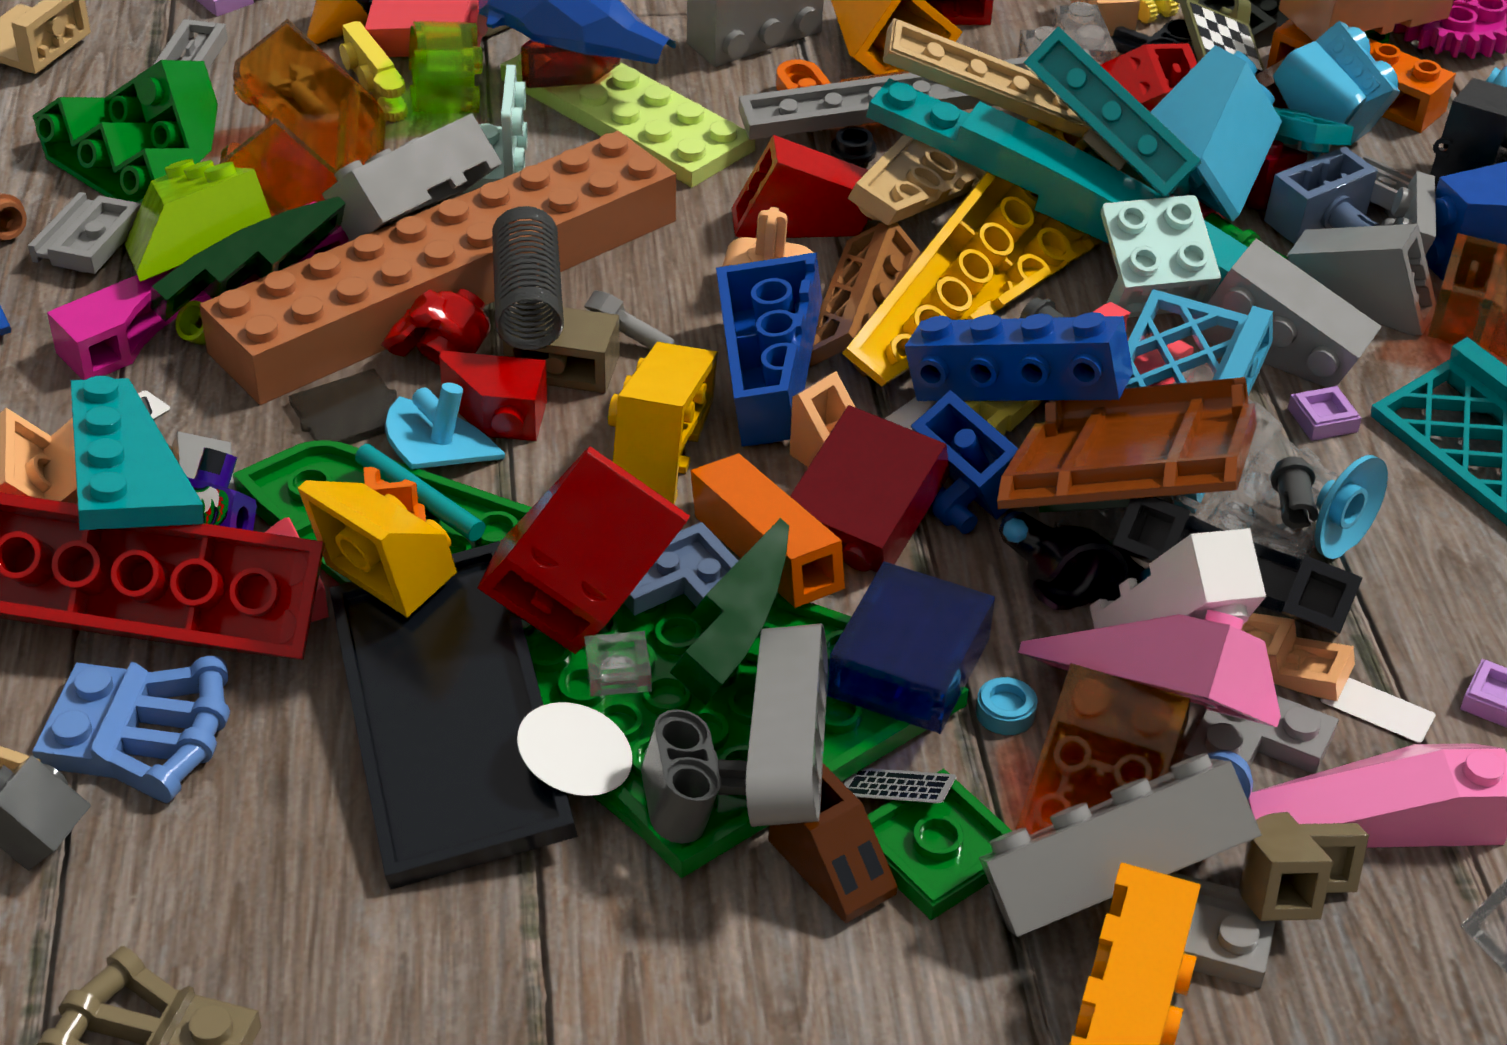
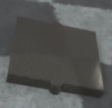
(345, 408)

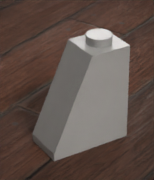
(1374, 270)

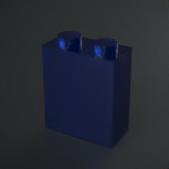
(910, 647)

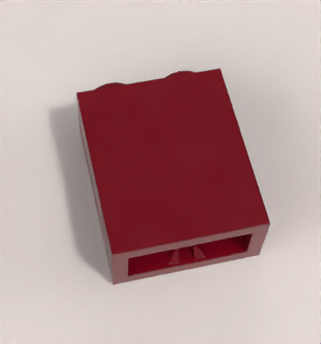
(872, 486)

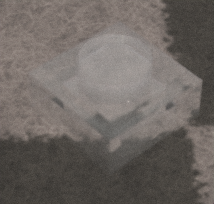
(617, 663)

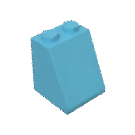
(1226, 123)

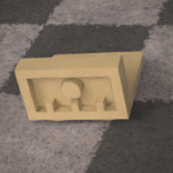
(41, 33)

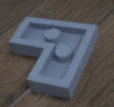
(687, 566)

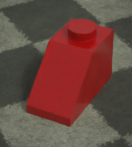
(499, 392)

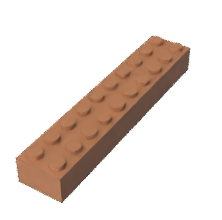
(347, 299)

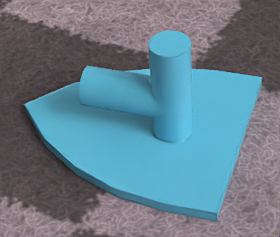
(430, 433)

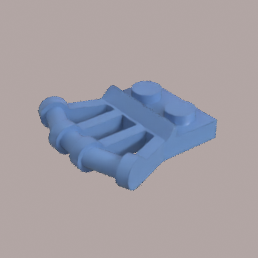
(99, 720)

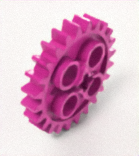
(1469, 29)

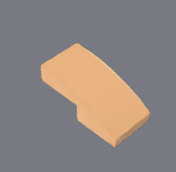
(1302, 663)

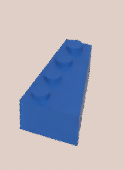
(770, 337)

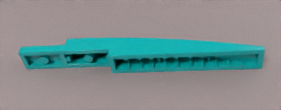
(1067, 179)

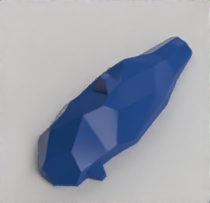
(580, 26)

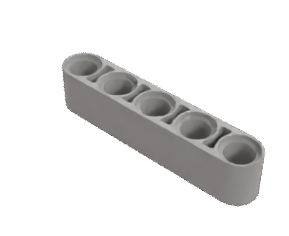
(788, 726)

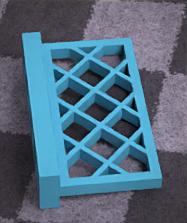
(1240, 355)

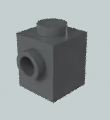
(36, 811)

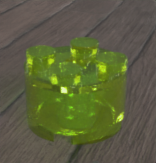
(444, 67)

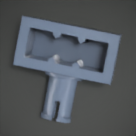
(1322, 194)

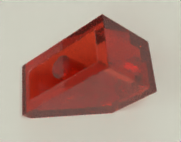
(555, 66)

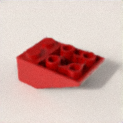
(1151, 70)
(581, 550)

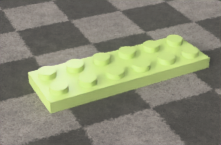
(652, 115)

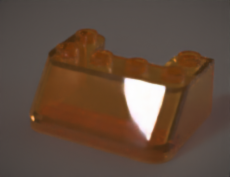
(312, 119)

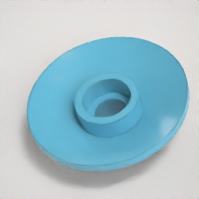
(1350, 506)

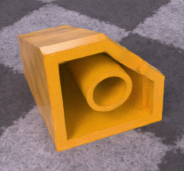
(866, 25)

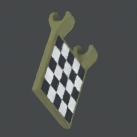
(1225, 28)

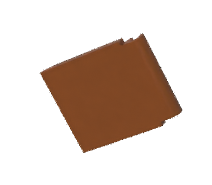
(1134, 447)

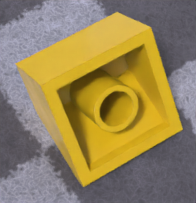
(378, 542)

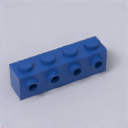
(1020, 358)

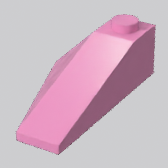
(1177, 654)
(1405, 796)

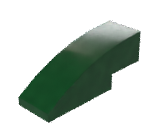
(733, 615)

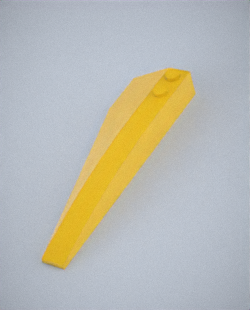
(971, 268)

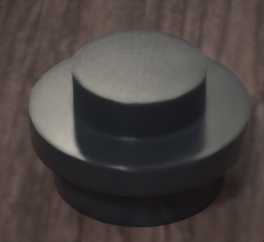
(854, 145)

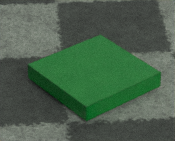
(937, 847)

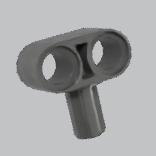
(685, 776)

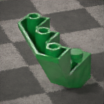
(133, 132)

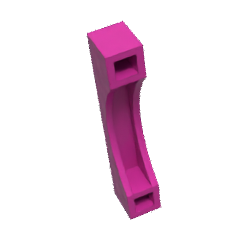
(116, 322)

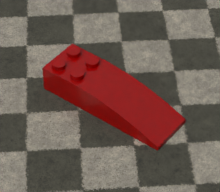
(157, 582)

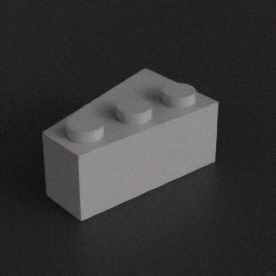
(1313, 327)

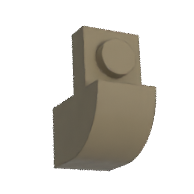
(1297, 864)

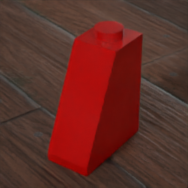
(805, 187)

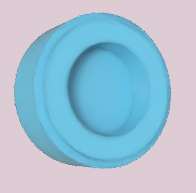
(1006, 706)

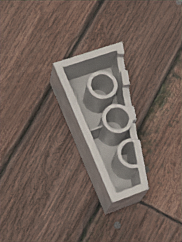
(1146, 824)

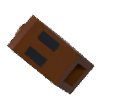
(838, 852)

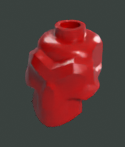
(440, 324)

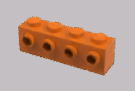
(1421, 83)

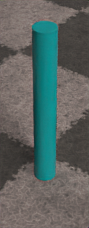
(433, 500)

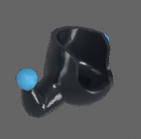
(1069, 562)

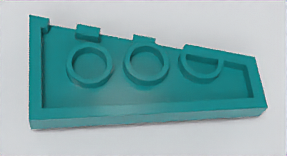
(124, 462)

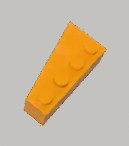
(1139, 962)

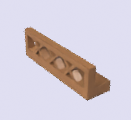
(860, 283)

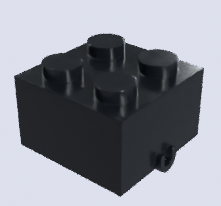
(1473, 131)

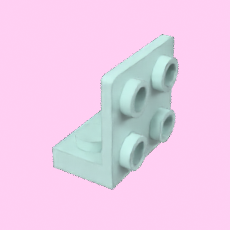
(510, 138)
(1159, 248)

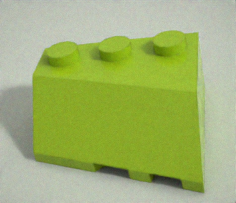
(192, 212)

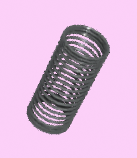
(506, 278)

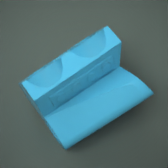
(1338, 80)

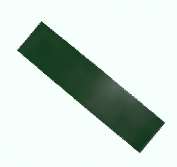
(251, 250)

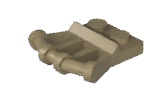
(185, 1016)

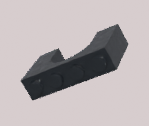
(1293, 585)

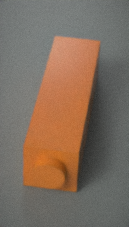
(744, 504)

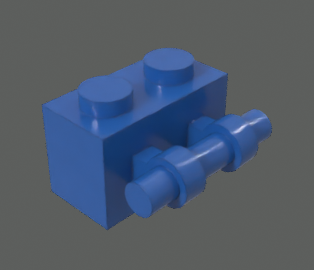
(975, 458)

